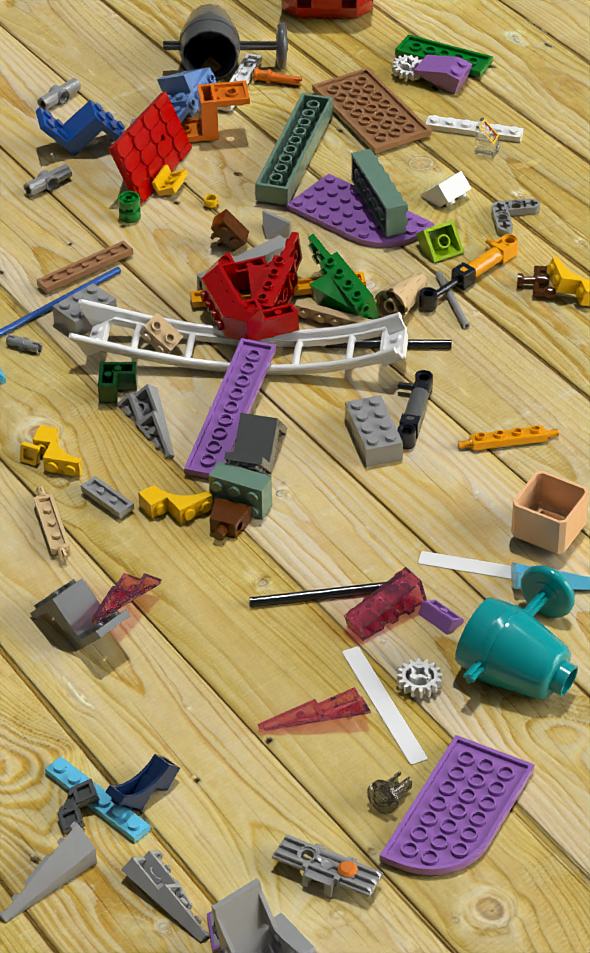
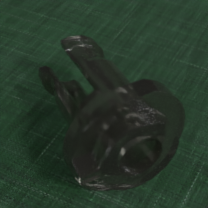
(385, 794)

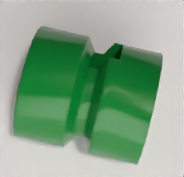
(129, 206)

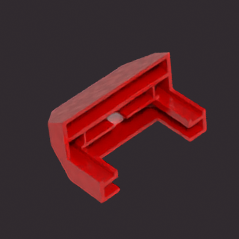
(327, 8)

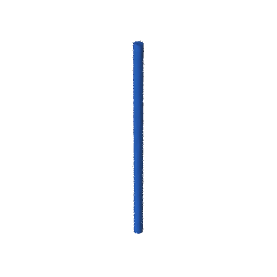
(48, 307)

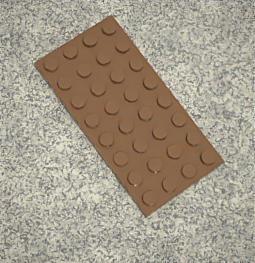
(372, 110)

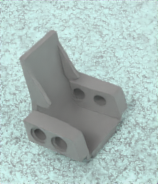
(248, 925)

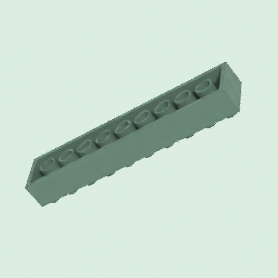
(294, 149)

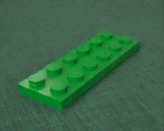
(421, 47)

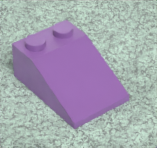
(444, 71)

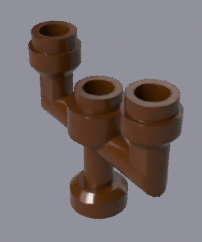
(539, 281)

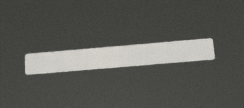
(465, 564)
(385, 705)

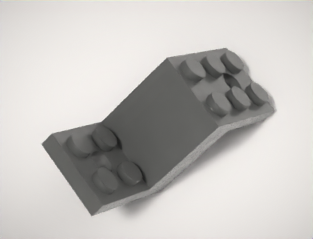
(256, 443)
(73, 610)

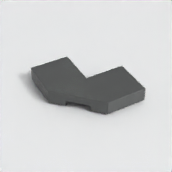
(78, 796)

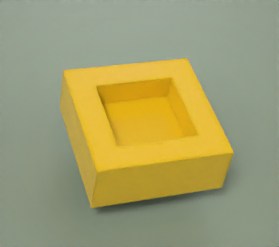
(30, 453)

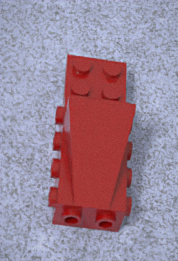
(278, 281)

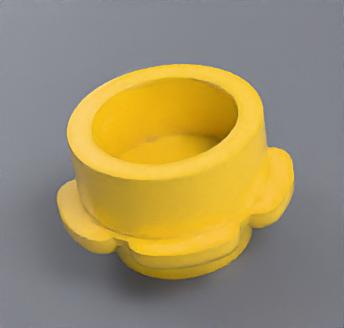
(211, 201)

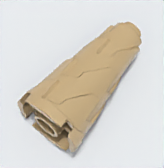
(400, 296)

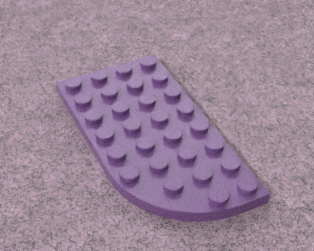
(342, 210)
(457, 809)

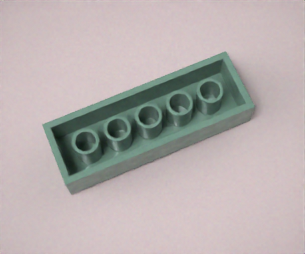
(379, 192)

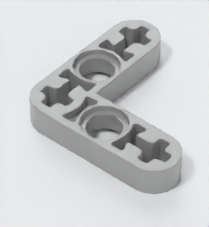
(525, 207)

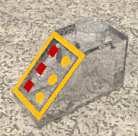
(486, 139)

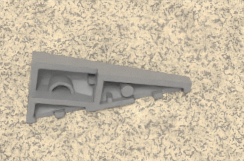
(148, 415)

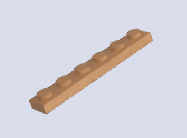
(84, 266)

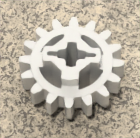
(405, 66)
(419, 678)

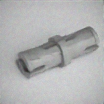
(24, 343)

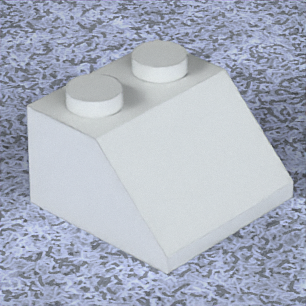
(448, 190)

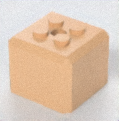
(549, 512)

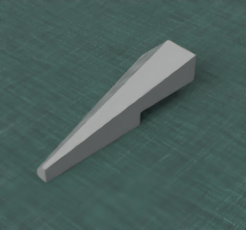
(66, 862)
(160, 885)

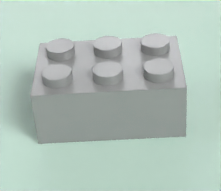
(69, 315)

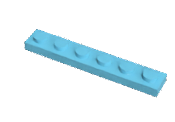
(119, 817)

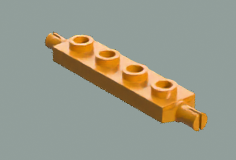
(505, 438)

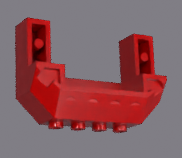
(242, 317)

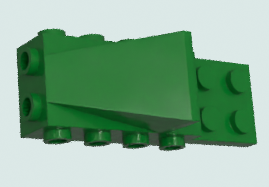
(339, 285)

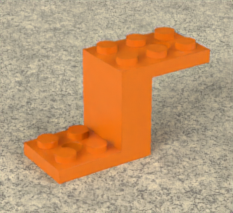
(209, 98)

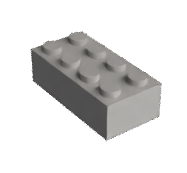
(373, 430)

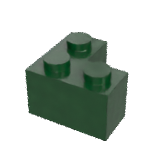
(116, 377)

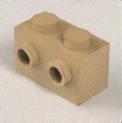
(160, 334)

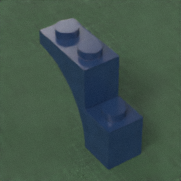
(138, 790)

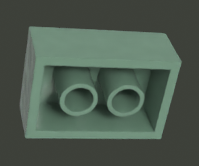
(242, 486)

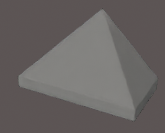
(275, 225)

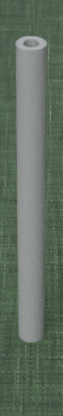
(453, 301)

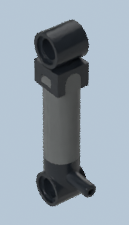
(410, 421)

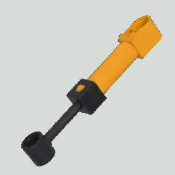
(465, 274)

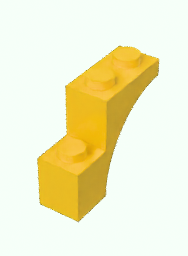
(568, 282)
(54, 458)
(181, 507)

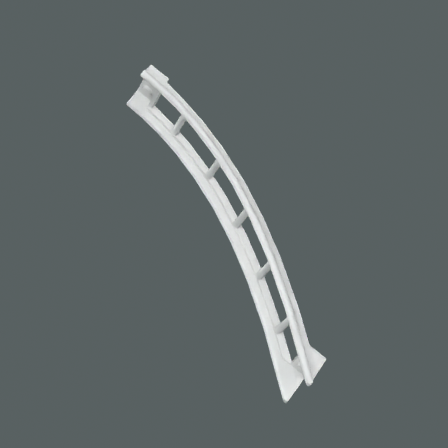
(391, 328)

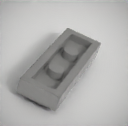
(107, 497)

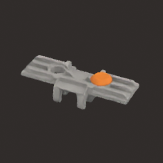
(327, 867)

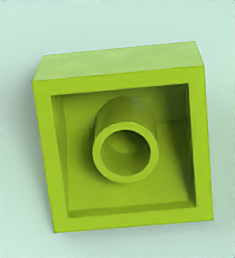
(440, 241)

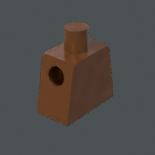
(228, 518)

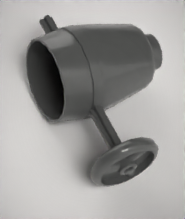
(213, 33)

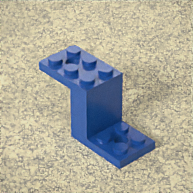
(81, 127)

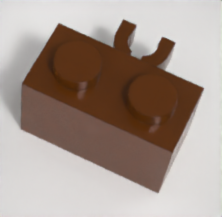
(229, 230)

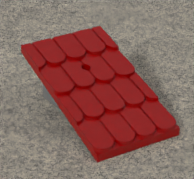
(149, 144)

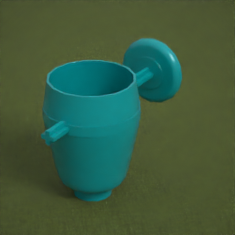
(512, 648)

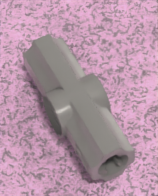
(59, 94)
(47, 180)

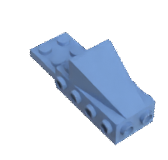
(183, 90)

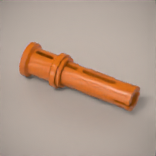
(269, 76)

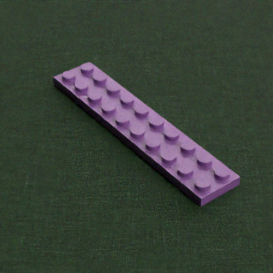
(233, 398)

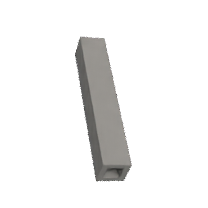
(266, 249)

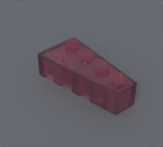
(386, 604)

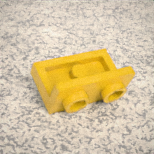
(168, 182)

